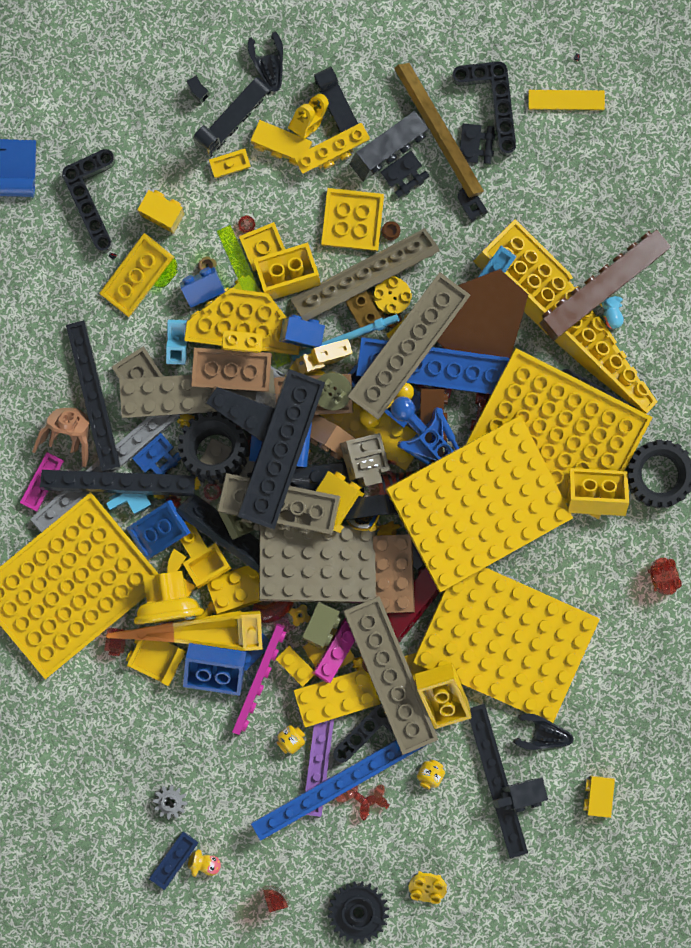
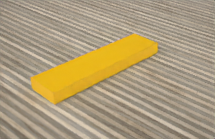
(566, 100)

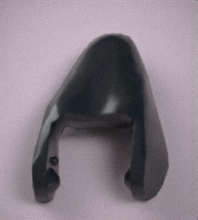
(269, 66)
(545, 734)

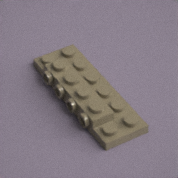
(301, 509)

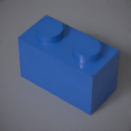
(202, 286)
(302, 332)

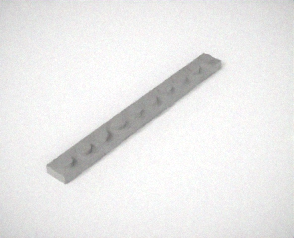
(126, 449)

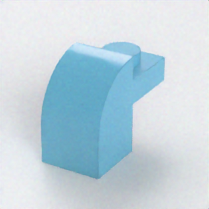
(176, 346)
(137, 502)

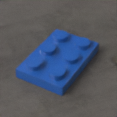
(158, 530)

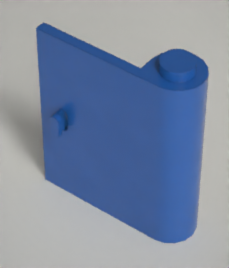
(17, 168)

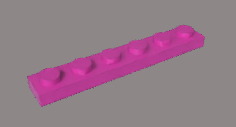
(263, 671)

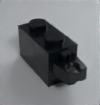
(522, 794)

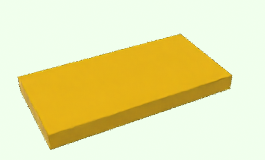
(136, 275)

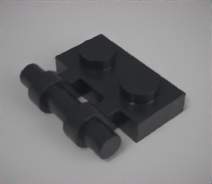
(470, 143)
(401, 169)

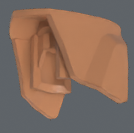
(69, 422)

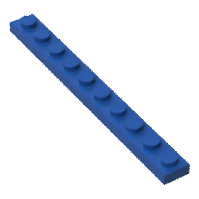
(328, 790)

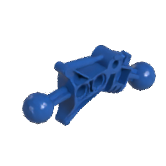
(403, 410)

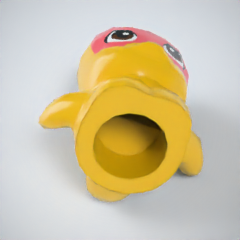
(207, 864)

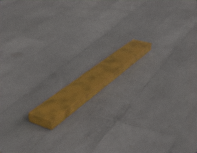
(439, 129)

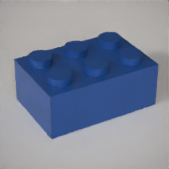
(214, 669)

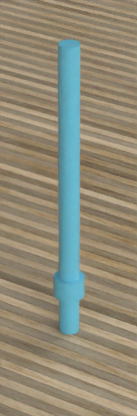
(378, 324)

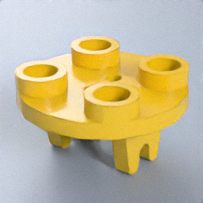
(398, 289)
(427, 888)

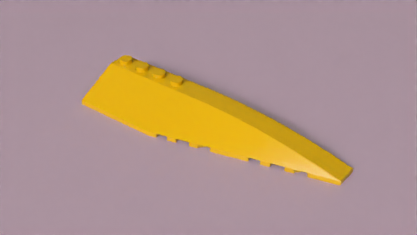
(585, 341)

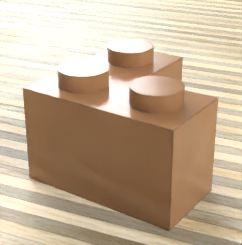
(328, 436)

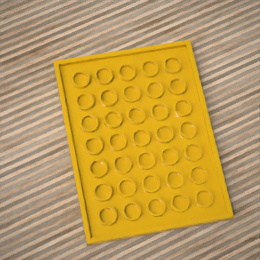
(565, 417)
(479, 503)
(70, 585)
(508, 641)

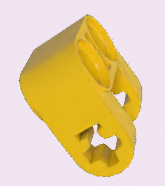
(309, 116)

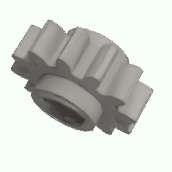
(167, 808)

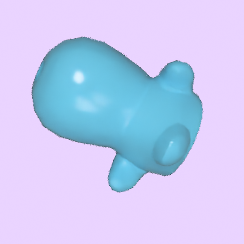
(612, 314)

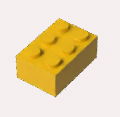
(443, 696)

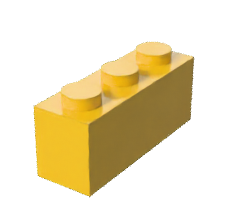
(279, 142)

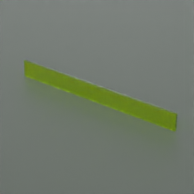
(244, 274)

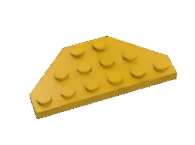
(240, 312)

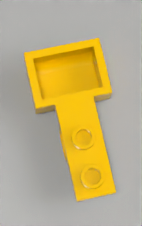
(204, 562)

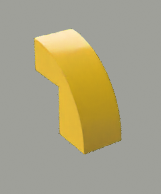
(174, 564)

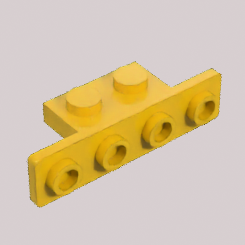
(332, 149)

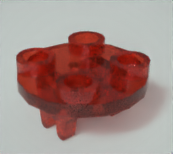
(665, 576)

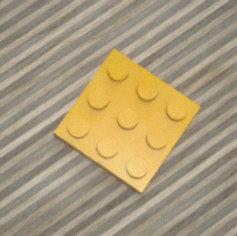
(352, 219)

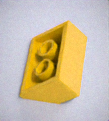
(287, 271)
(598, 492)

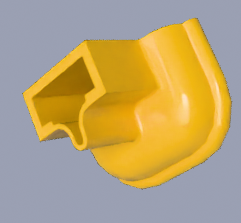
(166, 600)

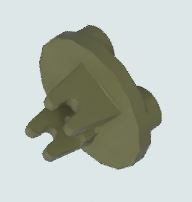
(339, 396)

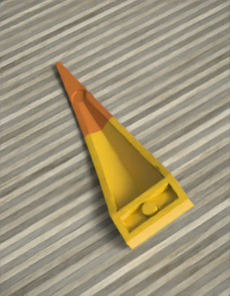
(227, 630)

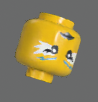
(290, 739)
(430, 774)

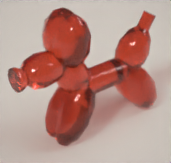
(365, 802)

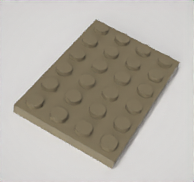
(316, 566)

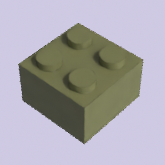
(320, 626)

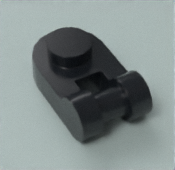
(466, 202)

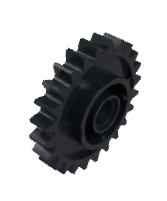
(354, 926)

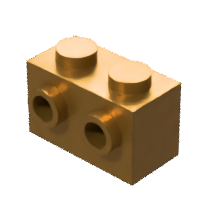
(363, 309)

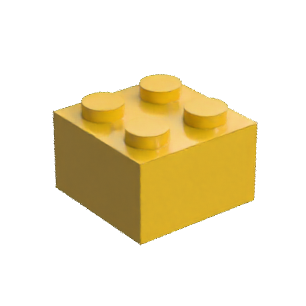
(161, 211)

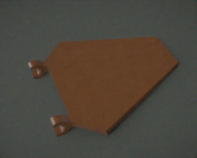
(489, 316)

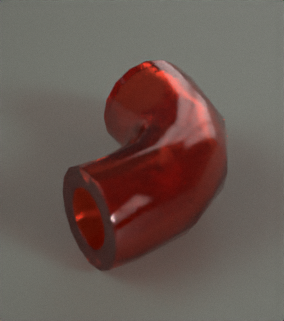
(273, 611)

